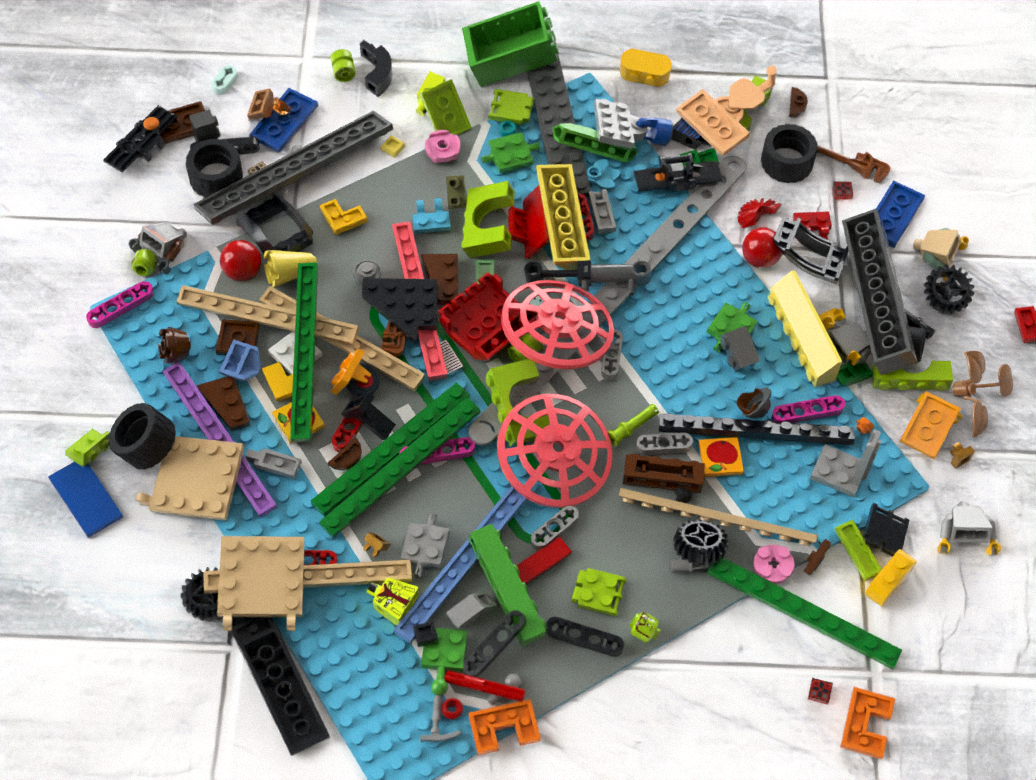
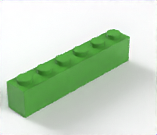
(506, 582)

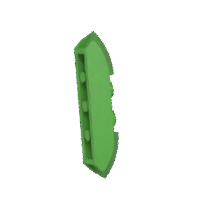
(587, 140)

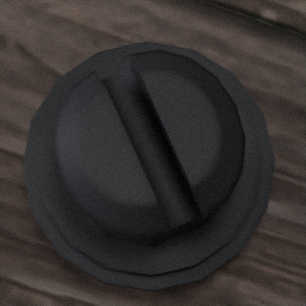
(683, 495)

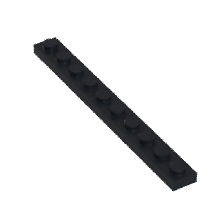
(756, 429)

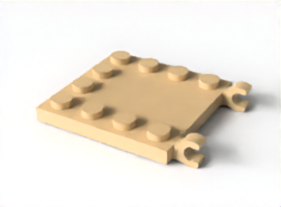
(196, 479)
(261, 578)

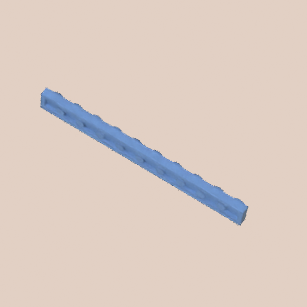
(456, 568)

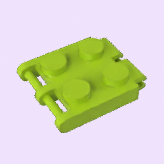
(511, 107)
(598, 591)

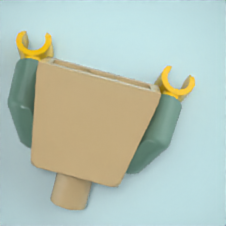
(940, 247)

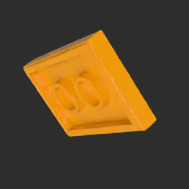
(930, 425)

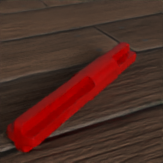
(484, 685)

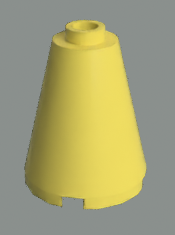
(283, 265)

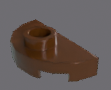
(798, 102)
(347, 456)
(816, 558)

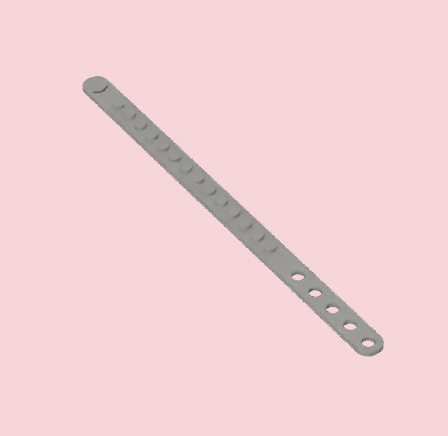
(614, 294)

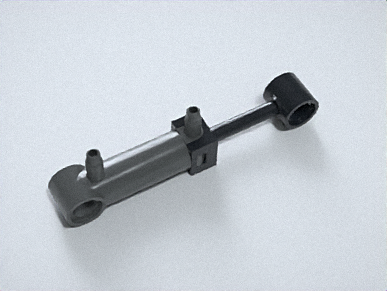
(596, 273)

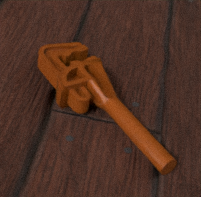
(863, 163)
(392, 335)

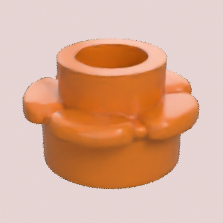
(864, 426)

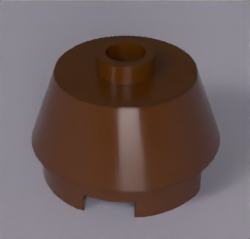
(174, 345)

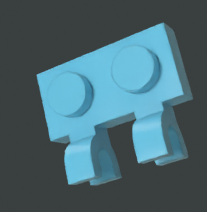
(431, 222)

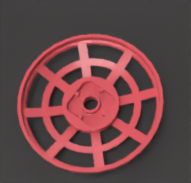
(555, 326)
(548, 456)

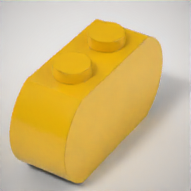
(645, 67)
(890, 577)

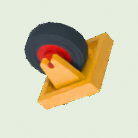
(356, 376)

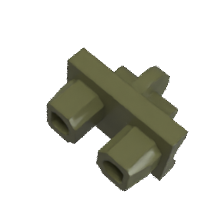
(456, 192)

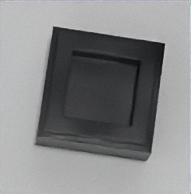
(425, 634)

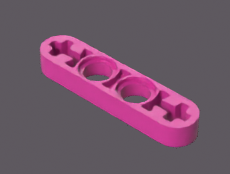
(122, 307)
(809, 413)
(439, 456)

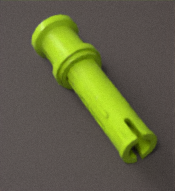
(626, 429)

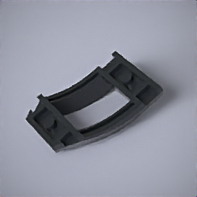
(268, 209)
(834, 255)

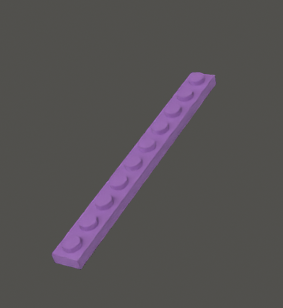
(214, 430)

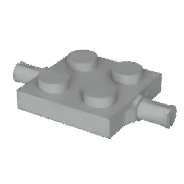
(425, 545)

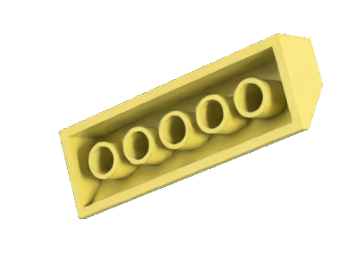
(563, 215)
(805, 330)

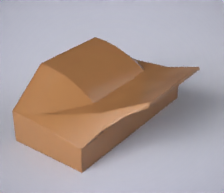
(261, 104)

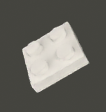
(284, 352)

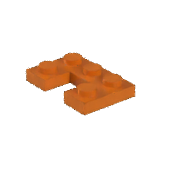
(516, 714)
(855, 733)

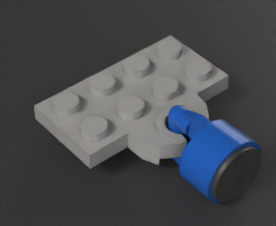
(621, 129)

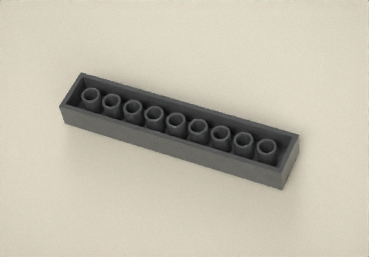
(879, 292)

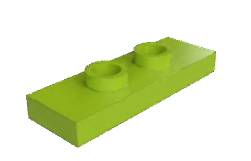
(858, 550)

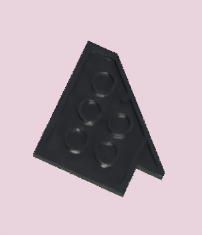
(404, 302)

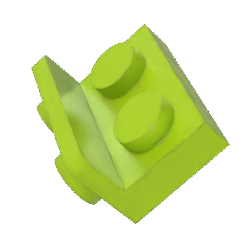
(88, 447)

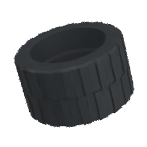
(794, 138)
(208, 153)
(142, 436)

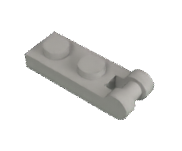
(602, 211)

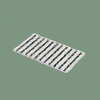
(451, 360)

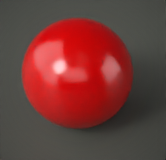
(760, 249)
(240, 260)

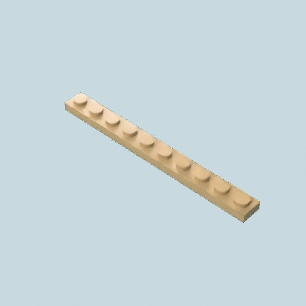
(263, 314)
(373, 355)
(725, 519)
(338, 574)

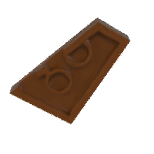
(445, 269)
(227, 401)

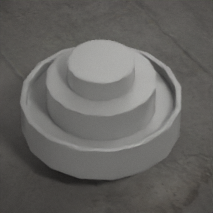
(366, 269)

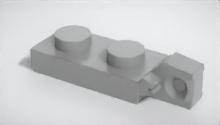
(274, 462)

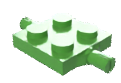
(510, 152)
(729, 319)

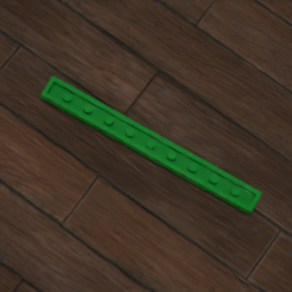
(304, 353)
(387, 450)
(399, 467)
(805, 612)

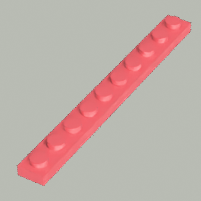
(412, 269)

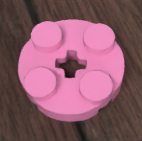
(446, 154)
(778, 554)

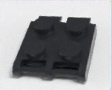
(885, 531)

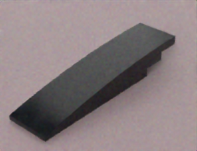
(279, 682)

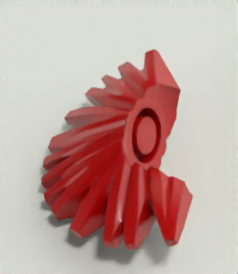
(753, 210)

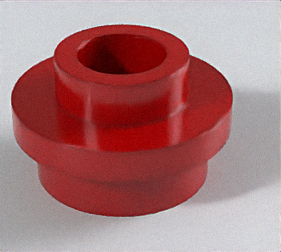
(452, 702)

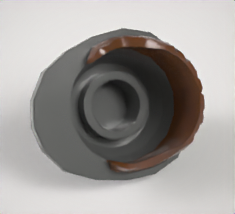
(755, 404)

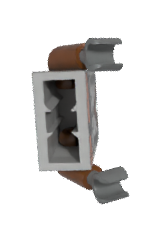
(162, 240)

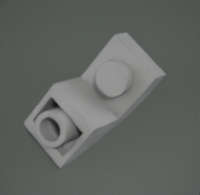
(468, 609)

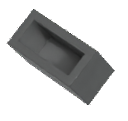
(204, 126)
(739, 348)

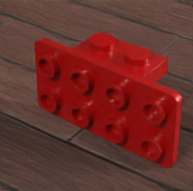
(529, 224)

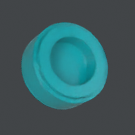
(507, 128)

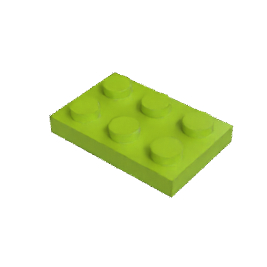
(445, 108)

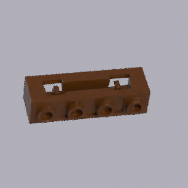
(663, 473)

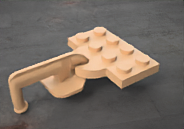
(720, 118)

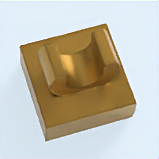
(961, 455)
(377, 542)

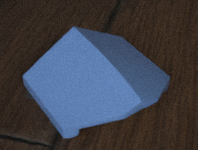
(241, 361)

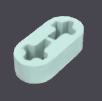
(222, 78)

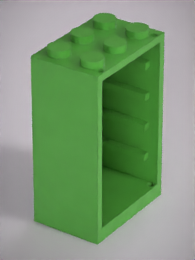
(510, 43)

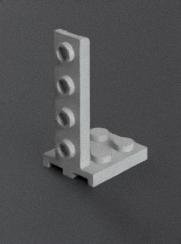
(843, 470)

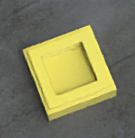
(392, 146)

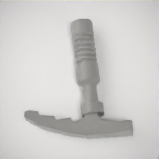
(436, 716)

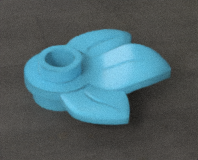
(604, 175)

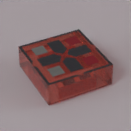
(842, 190)
(820, 691)

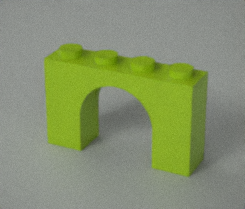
(479, 203)
(501, 381)

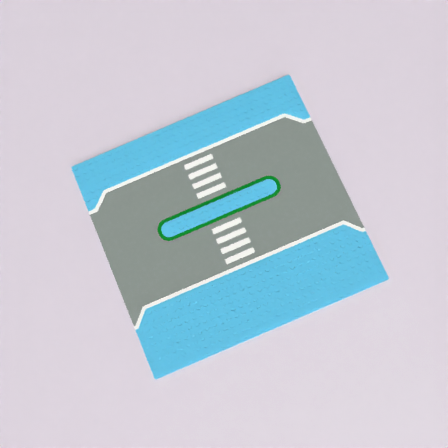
(667, 359)

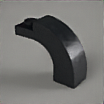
(381, 77)

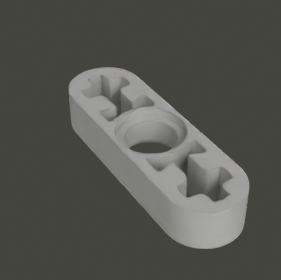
(615, 361)
(650, 450)
(556, 519)

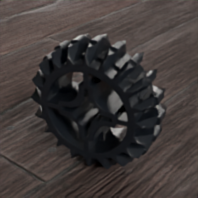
(953, 275)
(700, 542)
(192, 601)

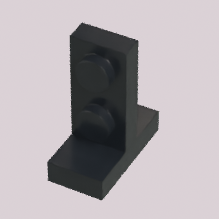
(369, 415)

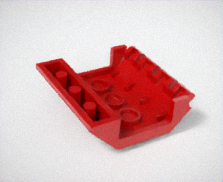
(476, 319)

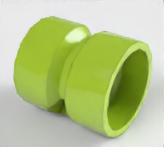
(343, 65)
(532, 343)

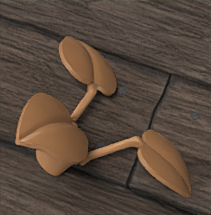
(967, 388)

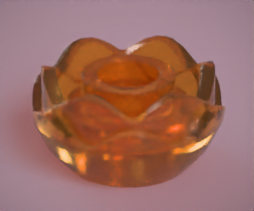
(280, 106)

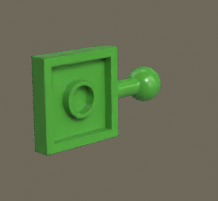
(445, 656)

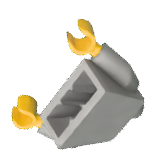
(849, 341)
(968, 525)

